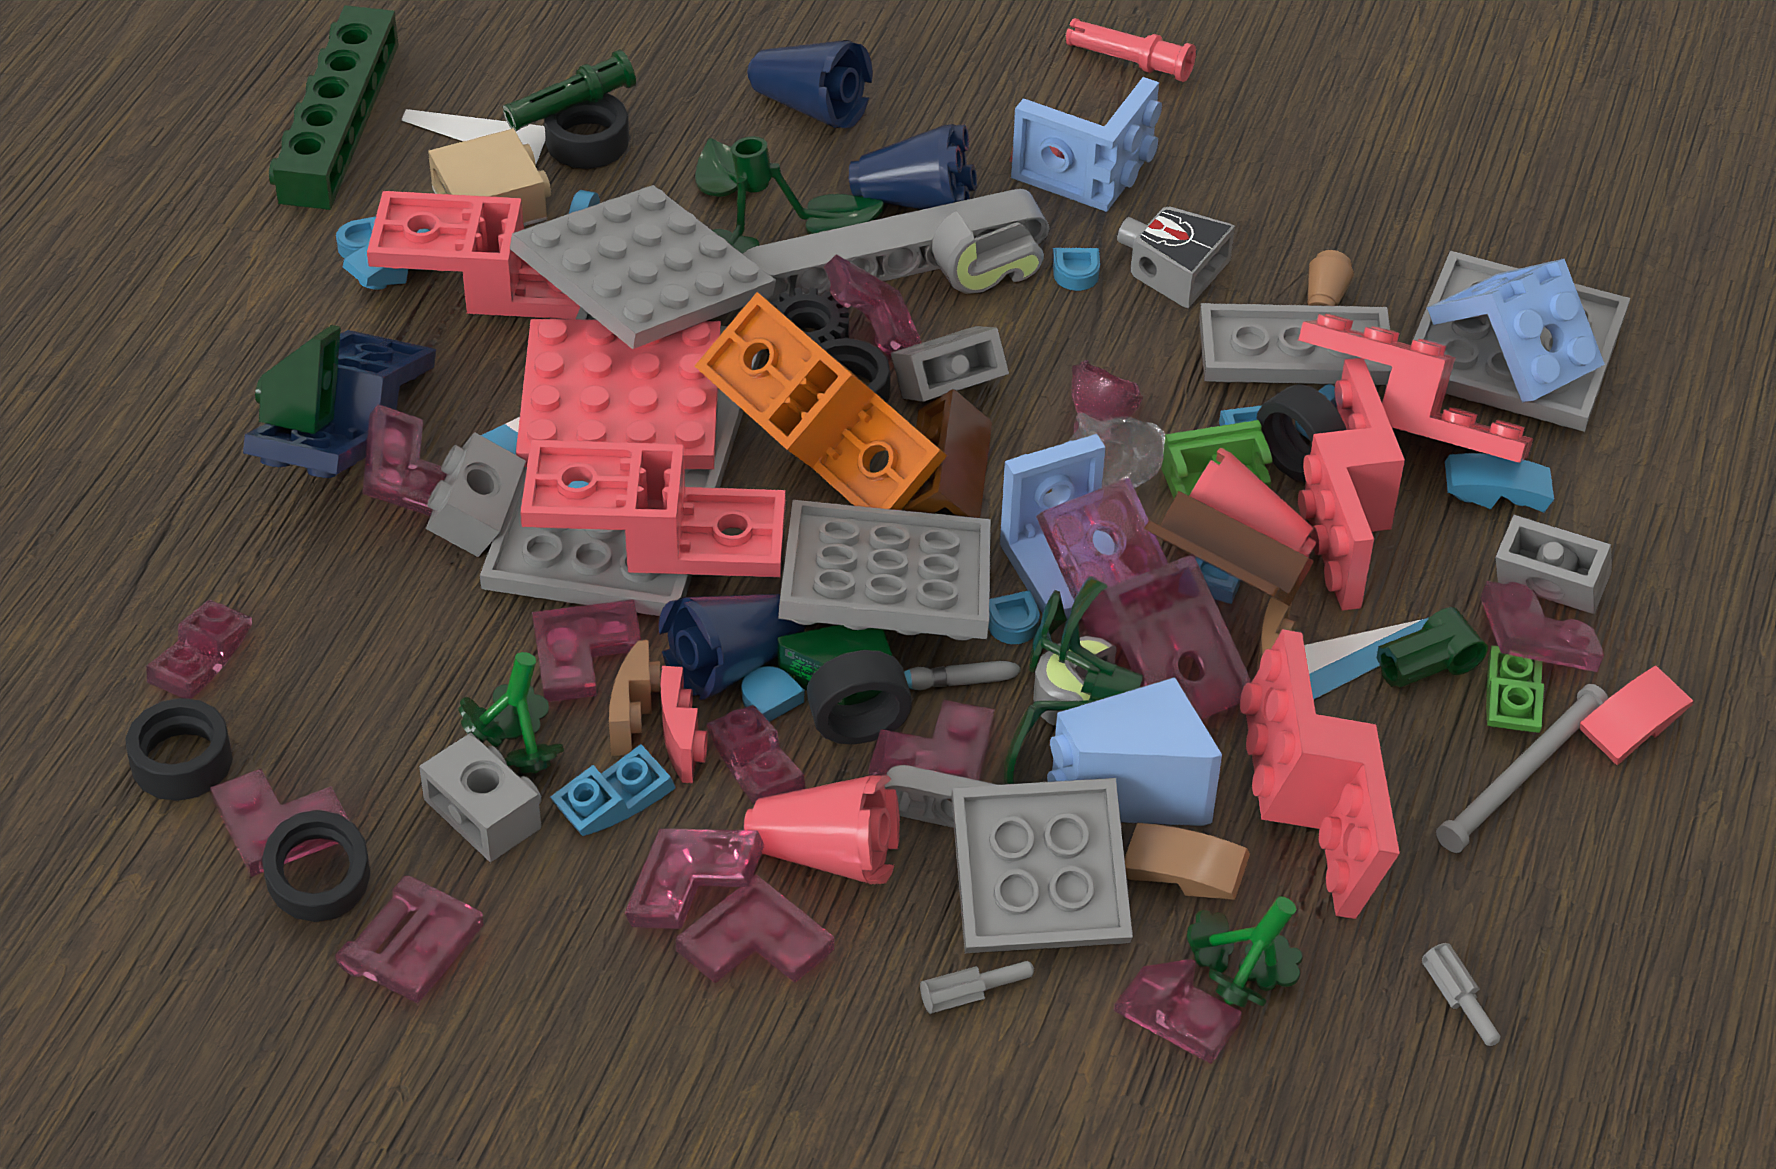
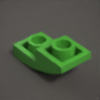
(1514, 692)

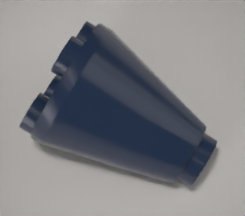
(918, 170)

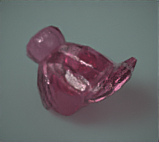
(1102, 393)

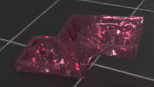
(1149, 605)

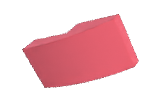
(1635, 713)
(680, 724)

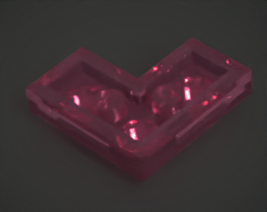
(878, 302)
(394, 462)
(1526, 633)
(575, 634)
(955, 748)
(254, 813)
(681, 863)
(754, 921)

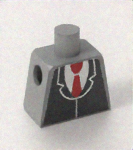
(1178, 252)

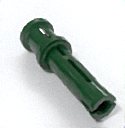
(588, 84)

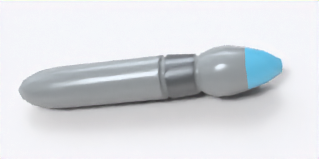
(964, 674)

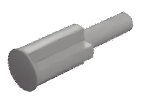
(968, 985)
(1459, 988)

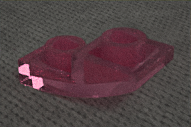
(202, 649)
(753, 754)

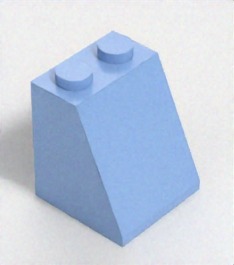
(1151, 746)

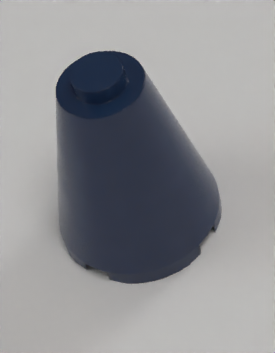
(816, 79)
(722, 638)

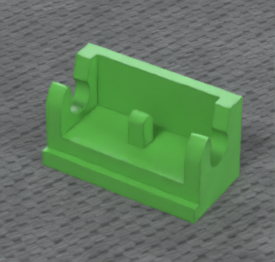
(1190, 452)

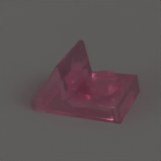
(1171, 1007)

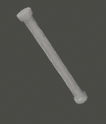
(1455, 833)

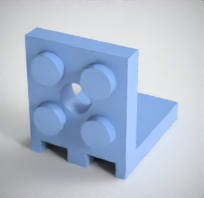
(1097, 157)
(1519, 309)
(1070, 473)

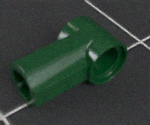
(1441, 644)

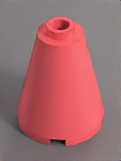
(1246, 498)
(832, 827)

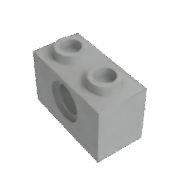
(949, 363)
(475, 493)
(1554, 563)
(481, 796)

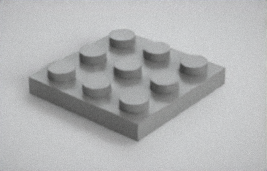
(1041, 865)

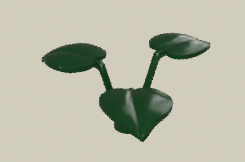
(748, 168)
(1102, 678)

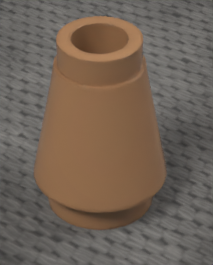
(1328, 278)

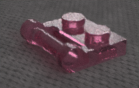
(421, 948)

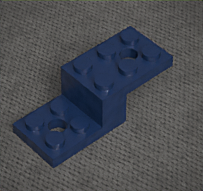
(366, 376)

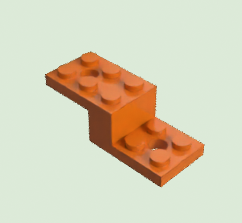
(819, 408)

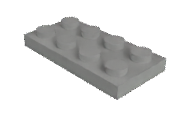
(1264, 346)

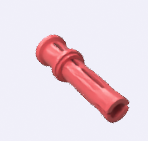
(1149, 52)

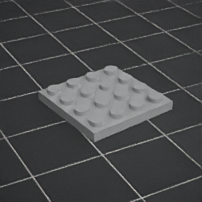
(642, 265)
(1480, 366)
(887, 570)

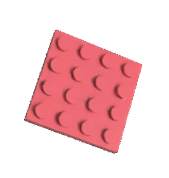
(599, 389)

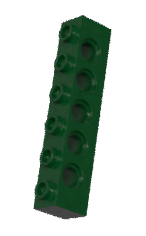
(335, 108)

